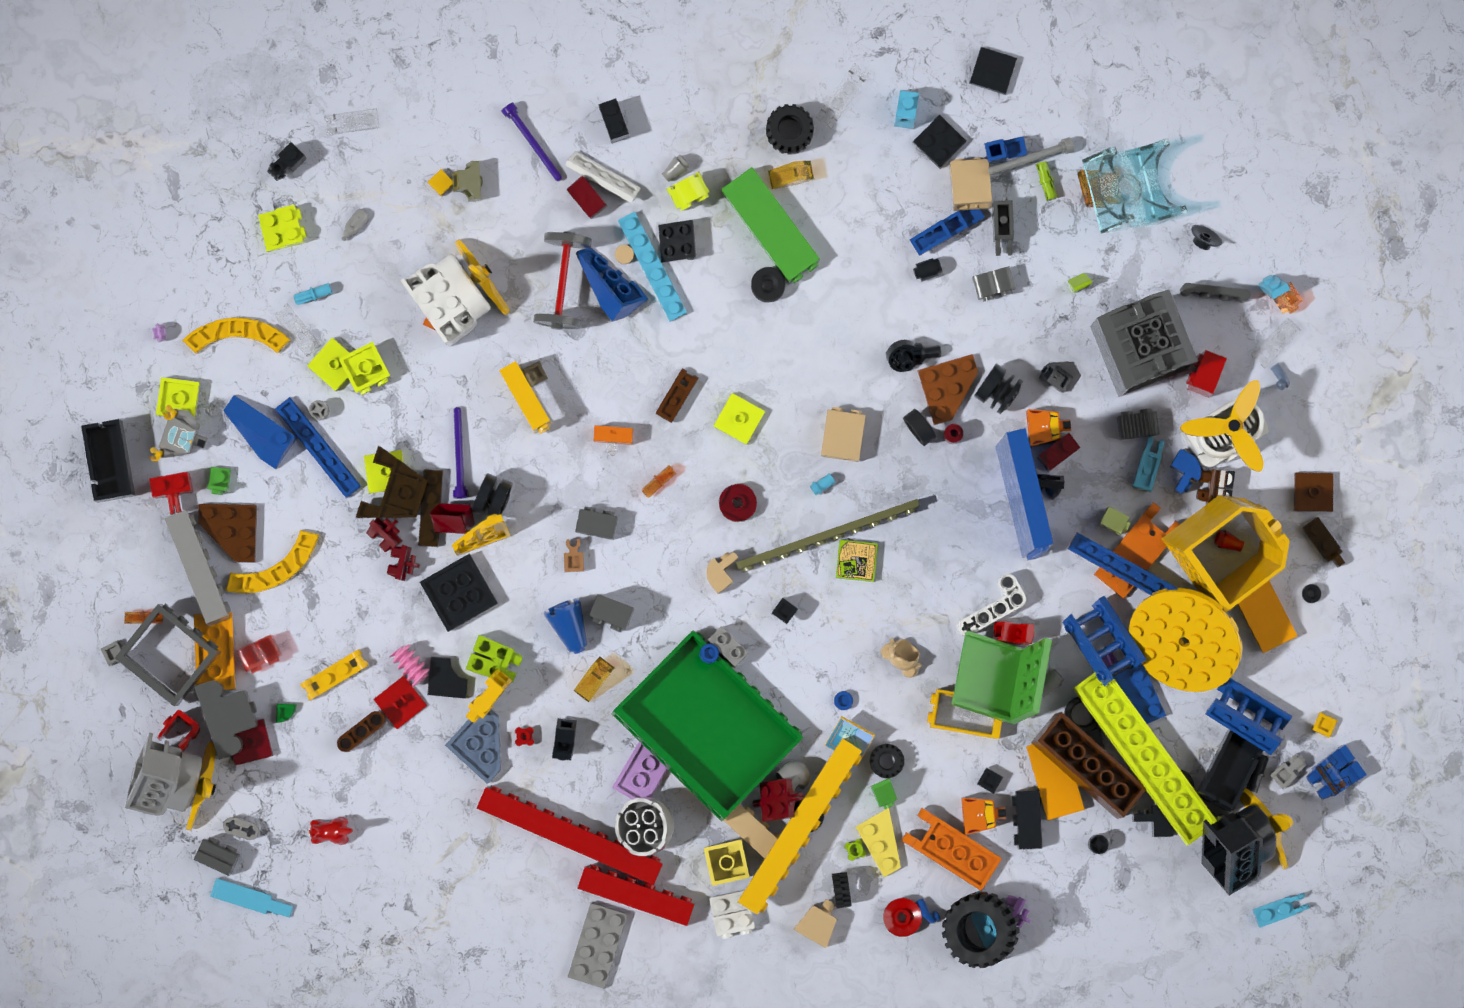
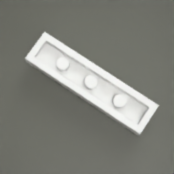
(603, 176)

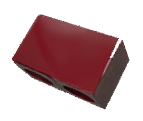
(586, 197)
(452, 518)

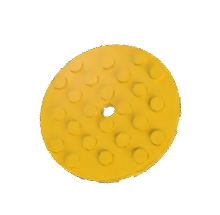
(1212, 635)

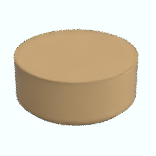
(624, 254)

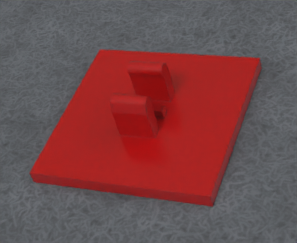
(400, 702)

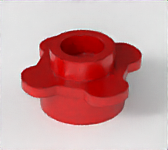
(528, 740)

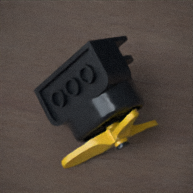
(1242, 843)

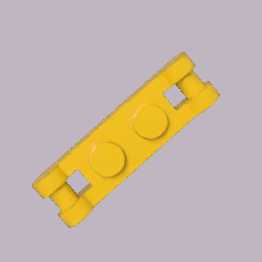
(334, 674)

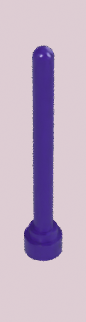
(511, 112)
(460, 490)

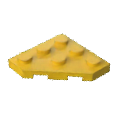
(483, 534)

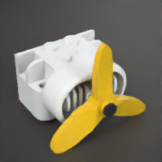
(451, 295)
(1229, 431)

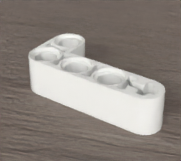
(990, 609)

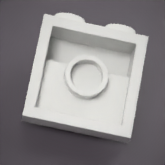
(730, 916)

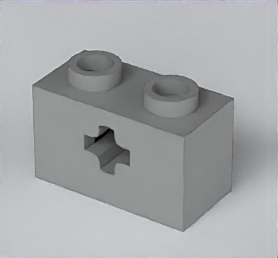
(728, 646)

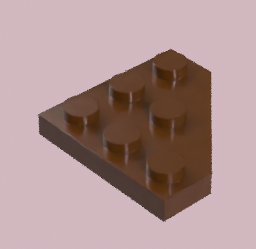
(231, 528)

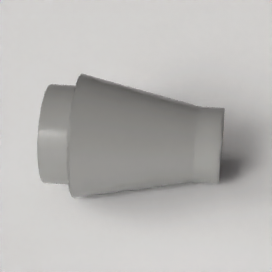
(675, 168)
(1052, 681)

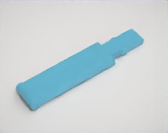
(249, 898)

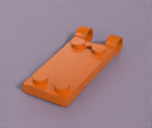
(1137, 548)
(954, 851)

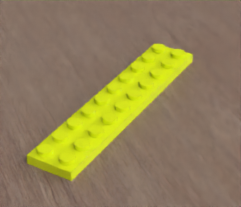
(1145, 757)

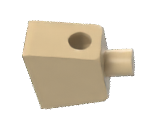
(818, 923)

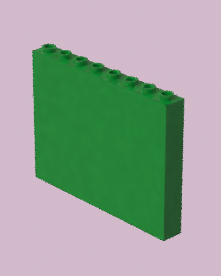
(707, 726)

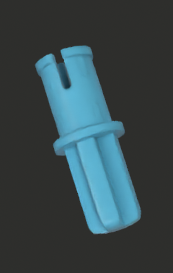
(312, 294)

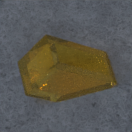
(791, 174)
(594, 679)

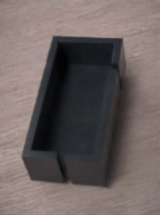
(108, 460)
(1229, 771)

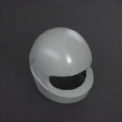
(797, 772)

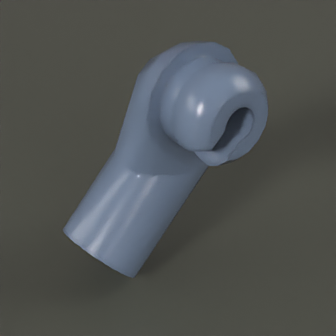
(1281, 376)

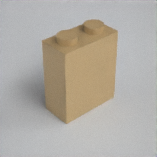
(970, 184)
(843, 434)

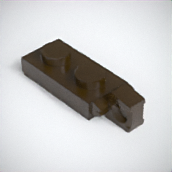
(1324, 541)

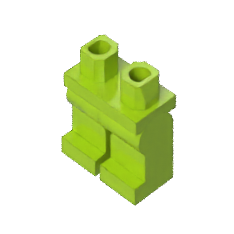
(499, 659)

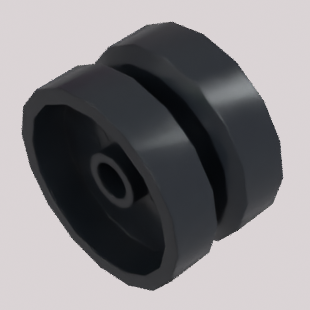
(492, 497)

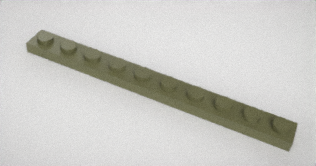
(835, 533)

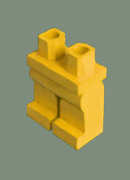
(484, 701)

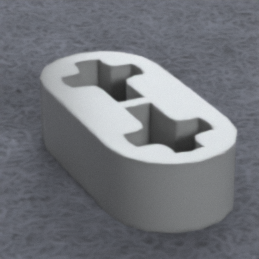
(238, 832)

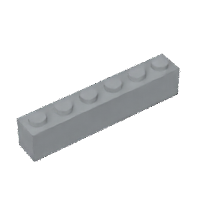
(197, 567)

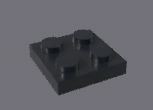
(939, 141)

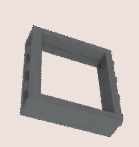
(149, 679)

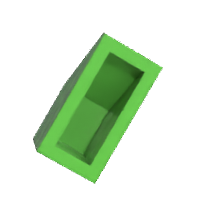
(884, 793)

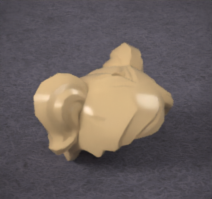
(902, 656)

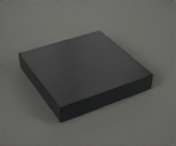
(993, 70)

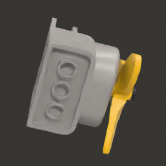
(169, 778)

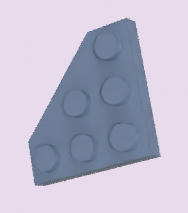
(479, 746)

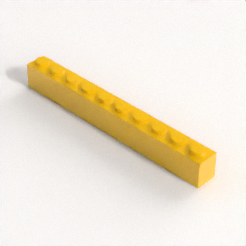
(798, 828)

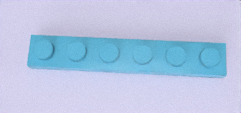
(652, 266)

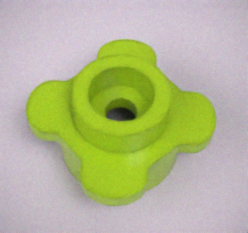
(859, 853)

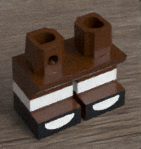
(1215, 479)

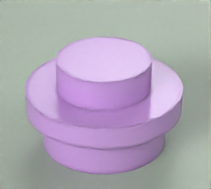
(159, 333)

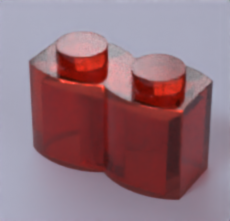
(259, 653)

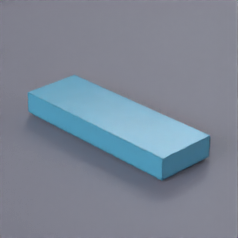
(985, 927)

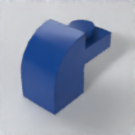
(1005, 150)
(1189, 467)

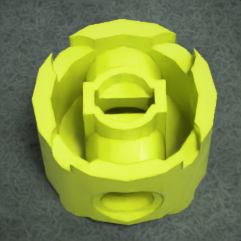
(688, 190)

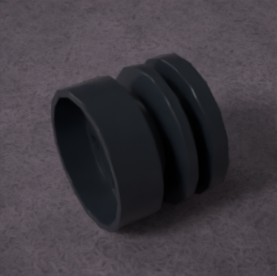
(998, 389)

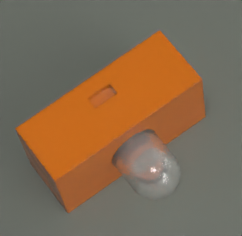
(613, 437)

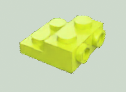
(282, 228)
(365, 368)

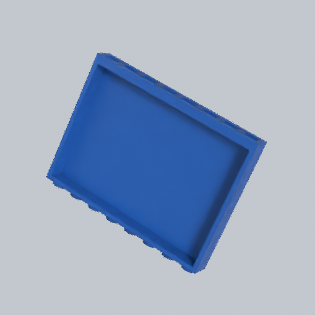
(1024, 494)

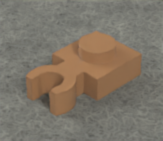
(573, 560)

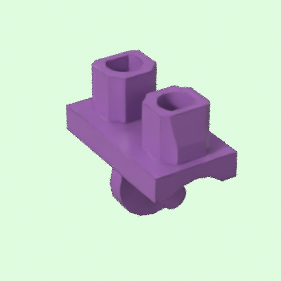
(1017, 904)

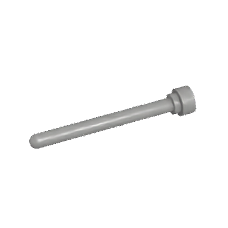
(1065, 146)

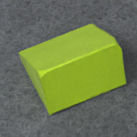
(1079, 282)

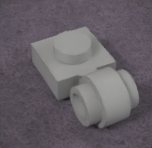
(1284, 775)

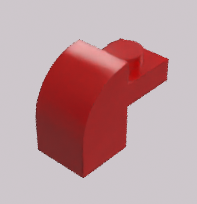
(1014, 633)

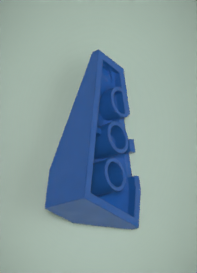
(613, 292)
(262, 434)

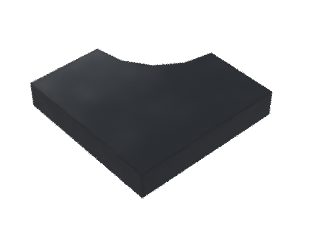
(444, 680)

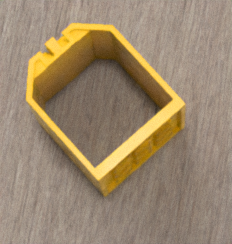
(1249, 576)

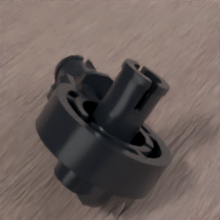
(909, 354)

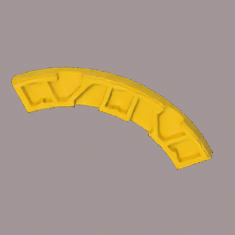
(236, 327)
(279, 572)

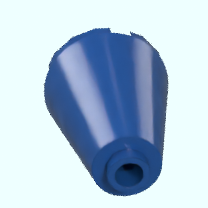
(568, 624)

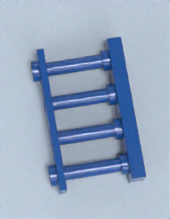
(1116, 628)
(1242, 725)

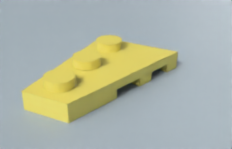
(880, 840)

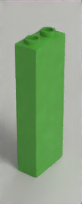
(770, 225)

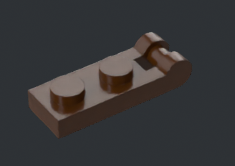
(676, 396)

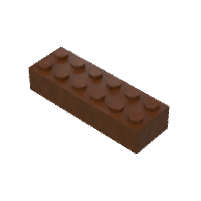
(1089, 765)

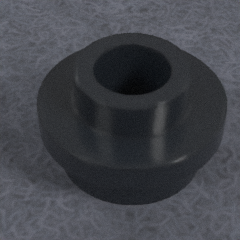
(1317, 593)

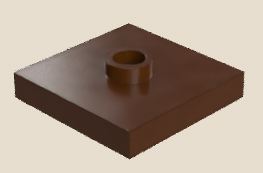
(1313, 492)

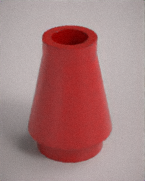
(1228, 541)

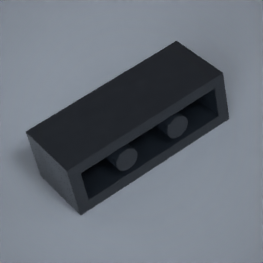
(1027, 820)

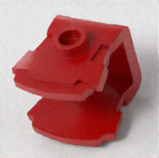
(170, 722)

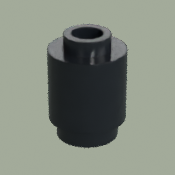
(927, 269)

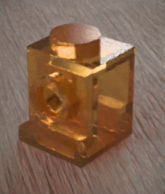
(1289, 300)

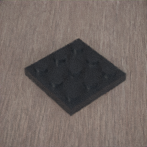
(458, 592)

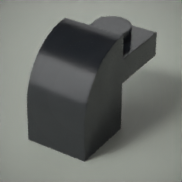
(564, 739)
(1160, 825)

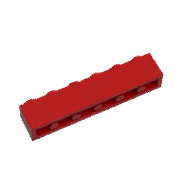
(636, 896)

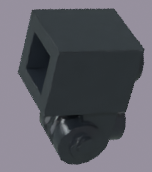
(289, 158)

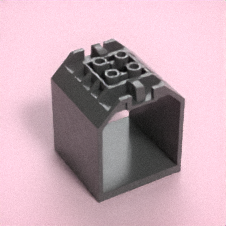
(1143, 342)

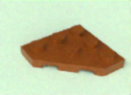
(947, 386)

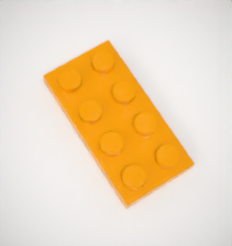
(224, 665)

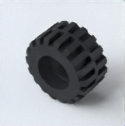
(789, 145)

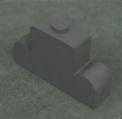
(226, 716)

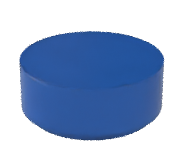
(709, 653)
(843, 700)

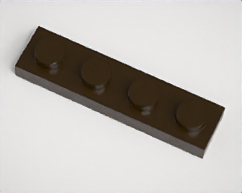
(430, 499)

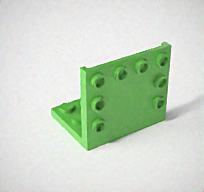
(1001, 678)

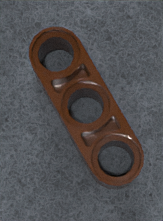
(352, 733)

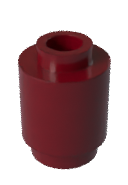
(950, 439)

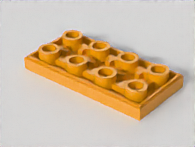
(1267, 618)
(1056, 789)

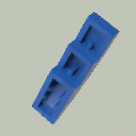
(945, 230)

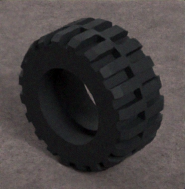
(1001, 916)

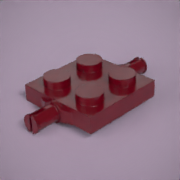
(777, 800)

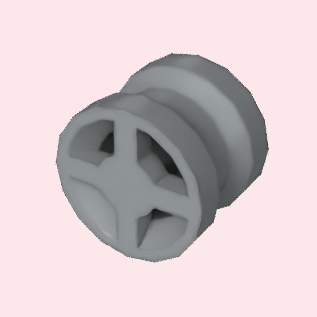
(317, 407)

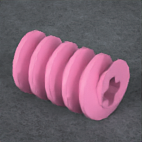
(410, 664)

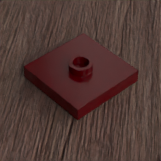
(255, 744)

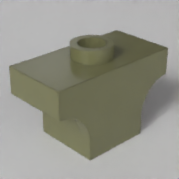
(468, 181)

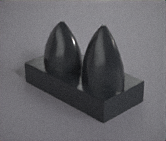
(1052, 483)

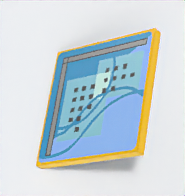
(852, 733)

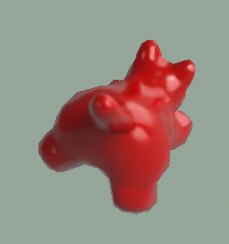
(332, 831)

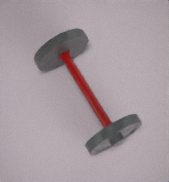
(567, 241)

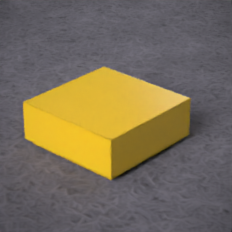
(440, 182)
(1324, 725)

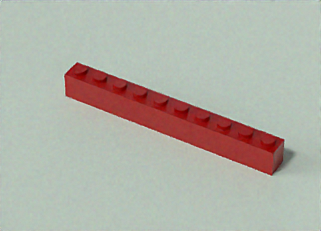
(568, 835)

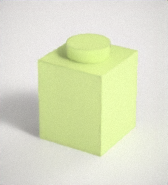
(1115, 521)

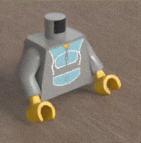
(179, 435)

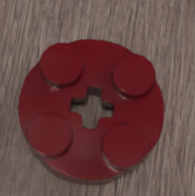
(727, 506)

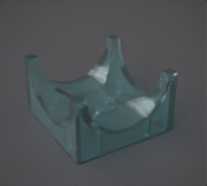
(1128, 188)

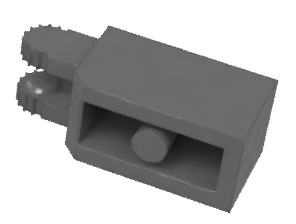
(1003, 225)

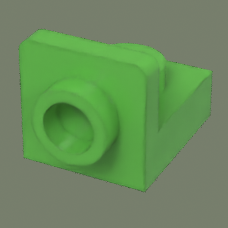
(219, 480)

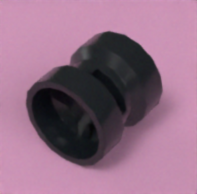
(1098, 844)

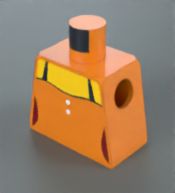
(1045, 426)
(980, 815)

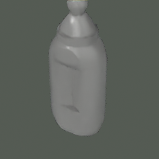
(355, 223)

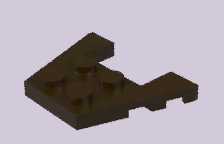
(402, 491)

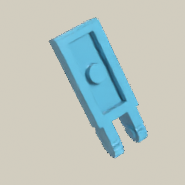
(1148, 466)
(1278, 910)

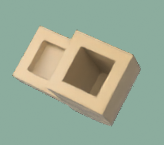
(715, 572)

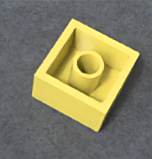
(726, 862)

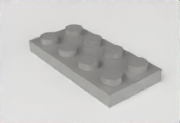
(597, 945)

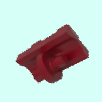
(387, 531)
(403, 554)

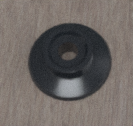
(1205, 237)

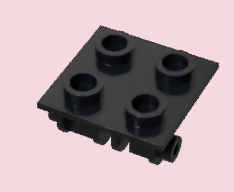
(677, 241)

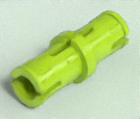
(1046, 180)

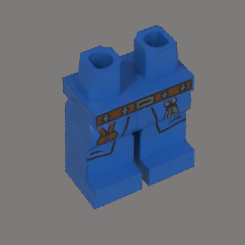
(1328, 772)

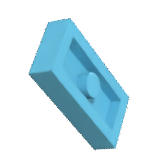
(1273, 286)

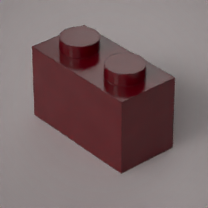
(1058, 452)

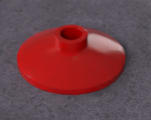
(910, 924)

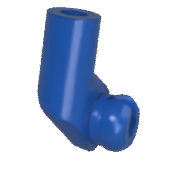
(930, 917)

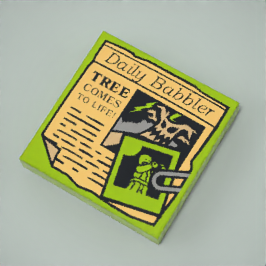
(856, 560)

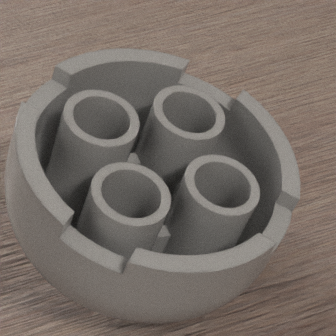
(636, 829)

